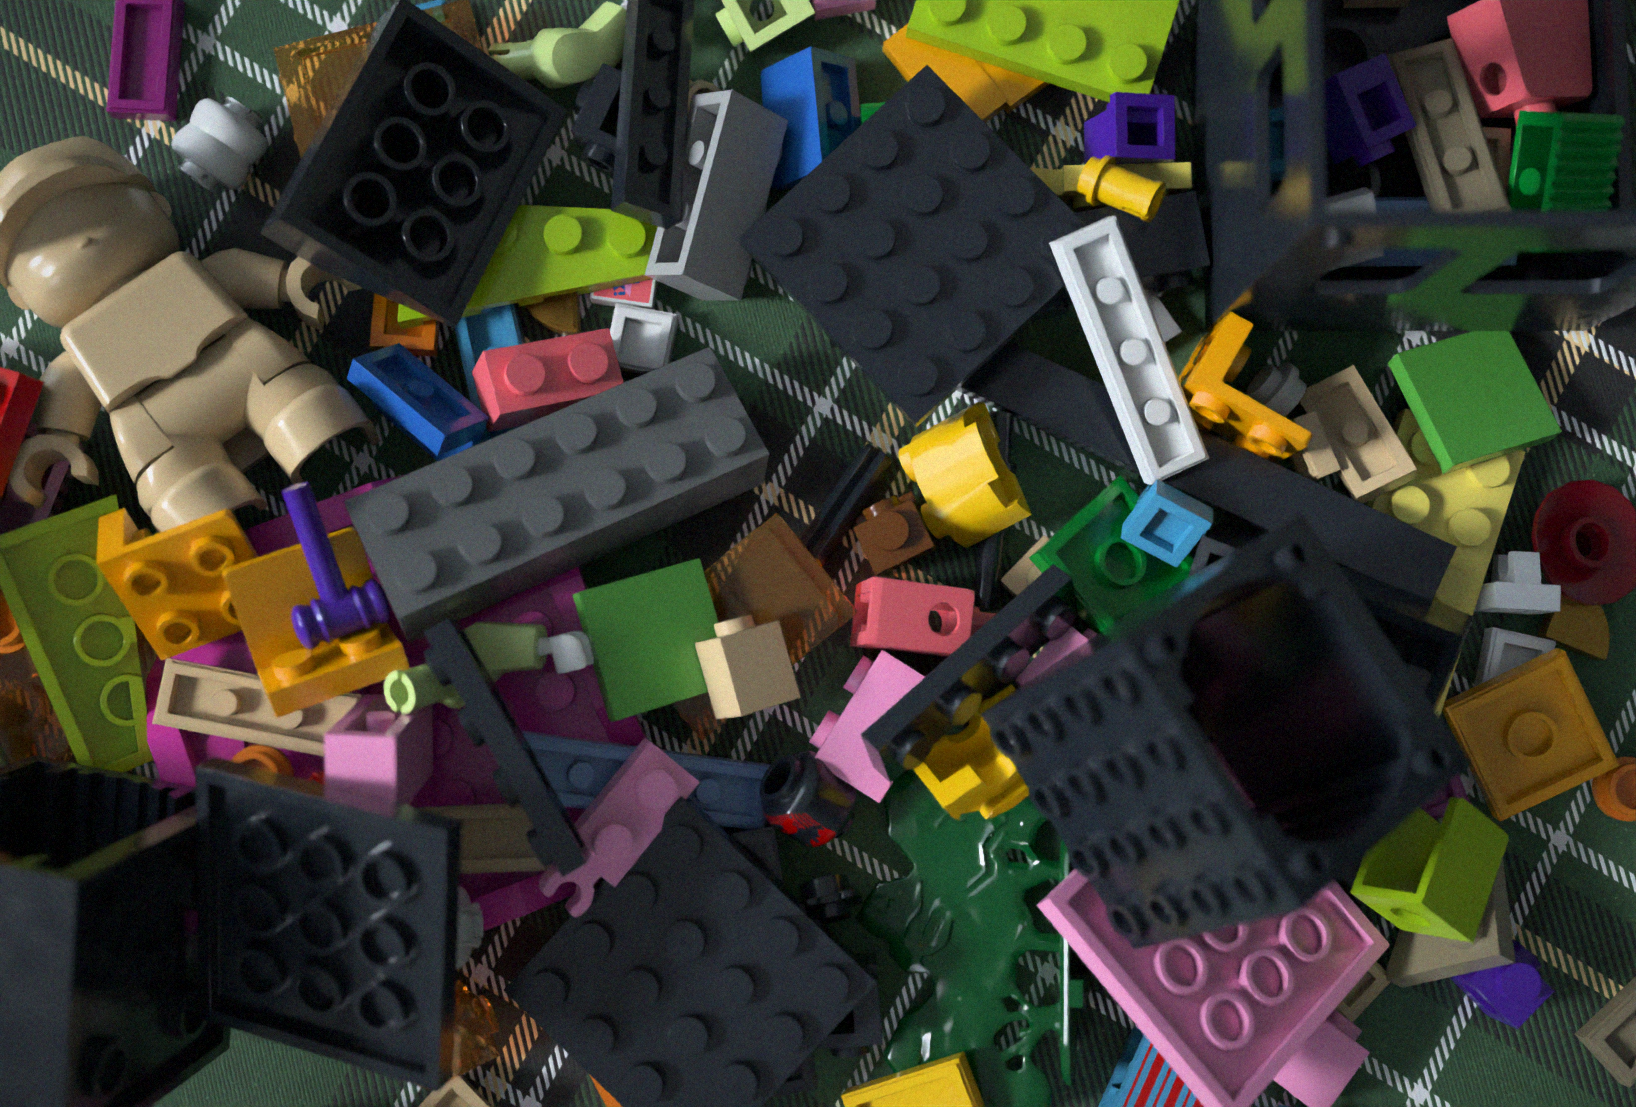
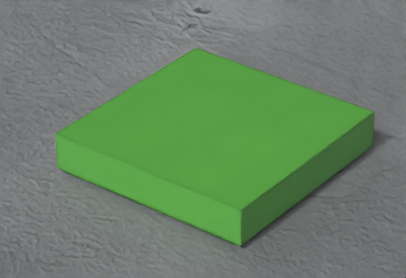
(1473, 398)
(647, 637)

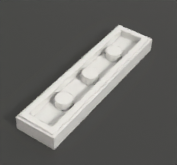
(1129, 349)

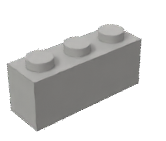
(725, 191)

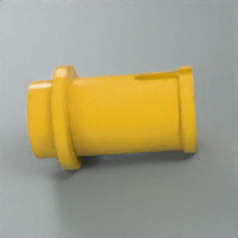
(1120, 188)

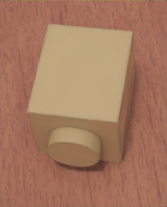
(746, 667)

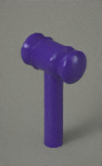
(338, 609)

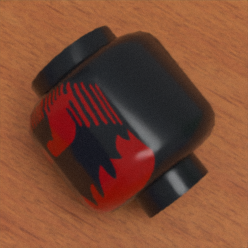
(807, 799)

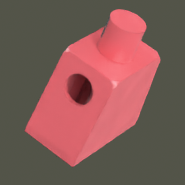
(1524, 54)
(896, 615)

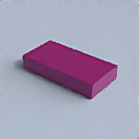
(145, 59)

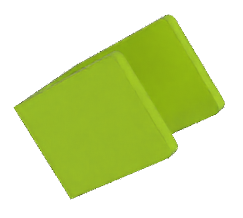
(1434, 872)

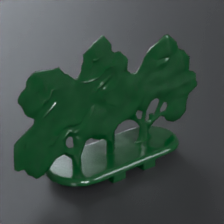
(966, 927)

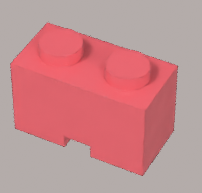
(544, 376)

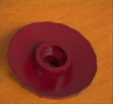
(1606, 537)

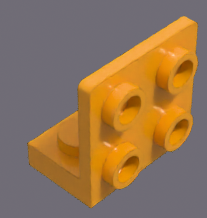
(1228, 411)
(175, 577)
(290, 673)

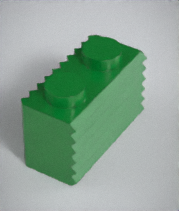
(1564, 164)

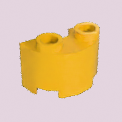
(964, 478)
(970, 772)

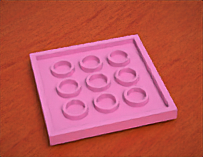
(1230, 999)

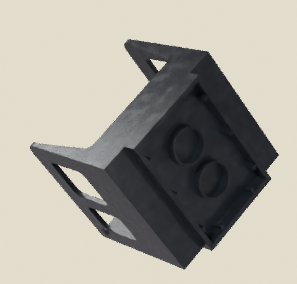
(1277, 253)

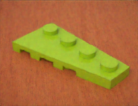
(1067, 43)
(557, 253)
(78, 635)

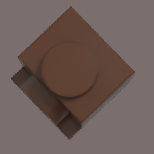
(894, 533)

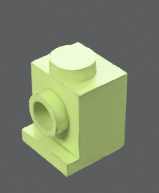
(742, 27)

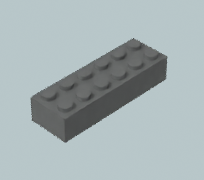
(558, 492)

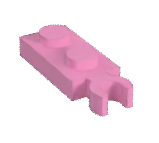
(623, 821)

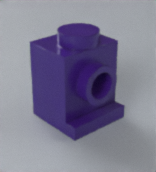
(1364, 112)
(1133, 129)
(1507, 991)

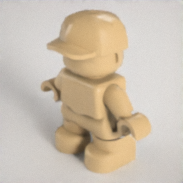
(158, 340)

